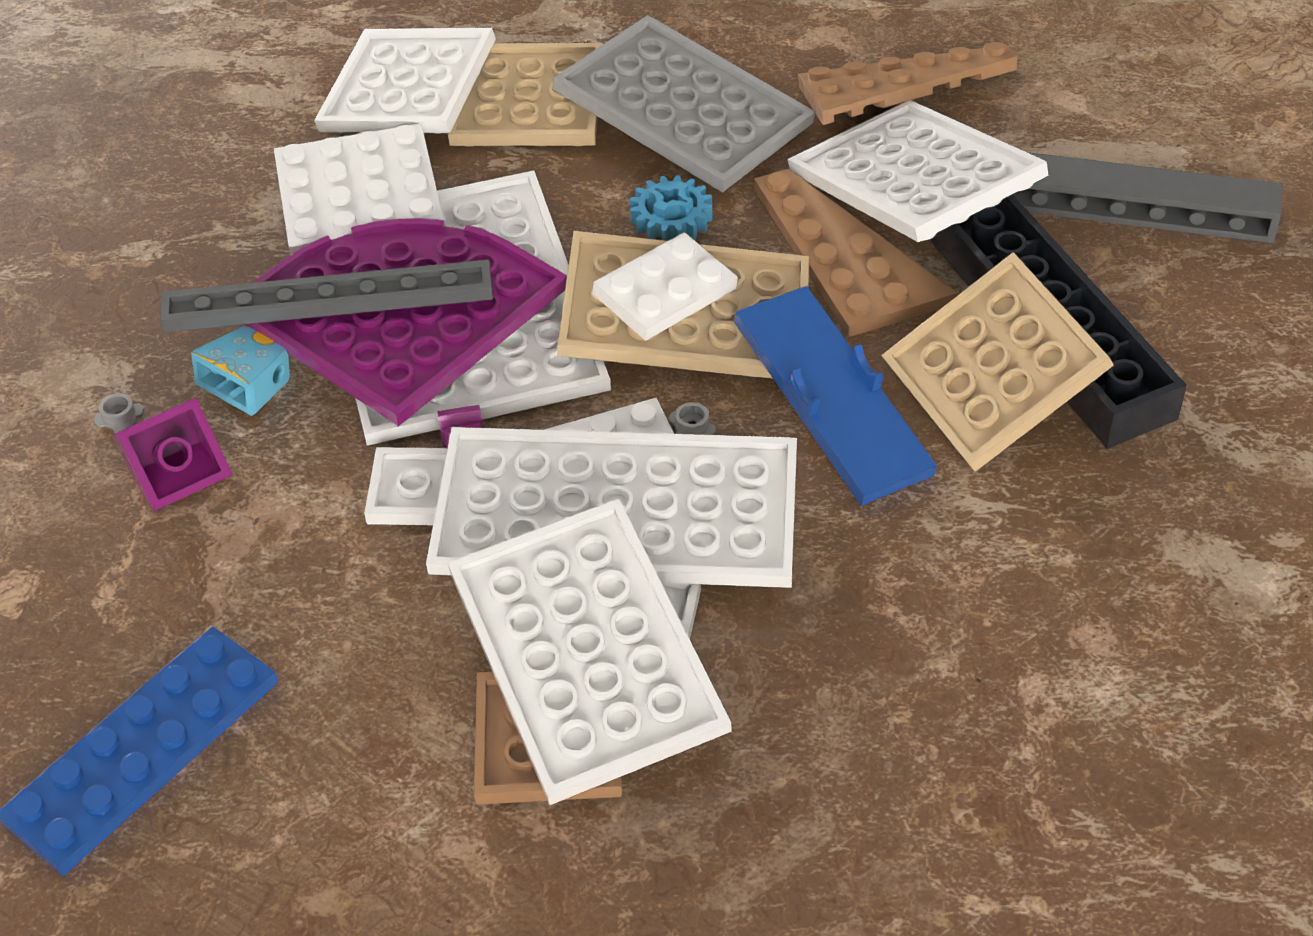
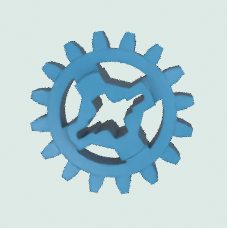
(671, 209)

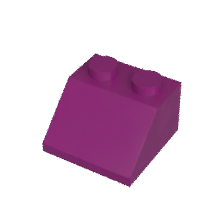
(172, 454)

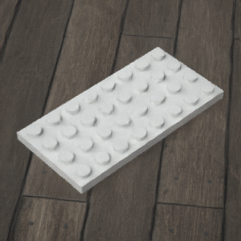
(698, 502)

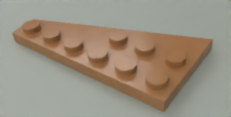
(898, 79)
(851, 265)

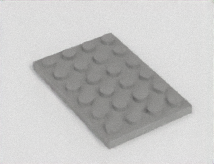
(684, 102)

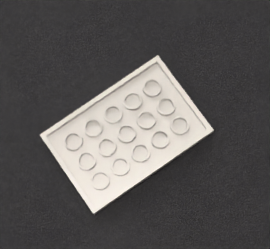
(917, 169)
(587, 650)

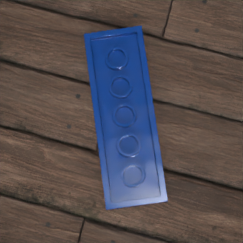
(136, 750)

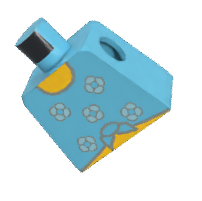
(242, 368)

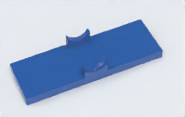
(835, 395)

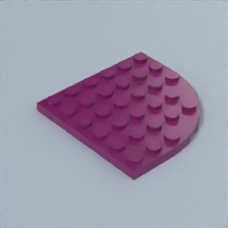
(410, 355)

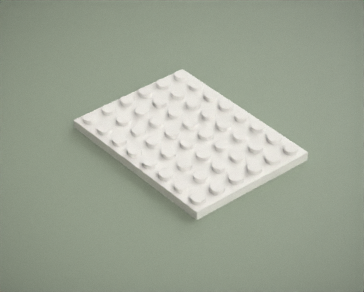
(525, 366)

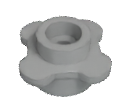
(118, 412)
(692, 419)

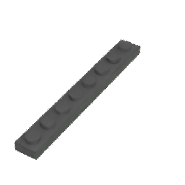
(325, 295)

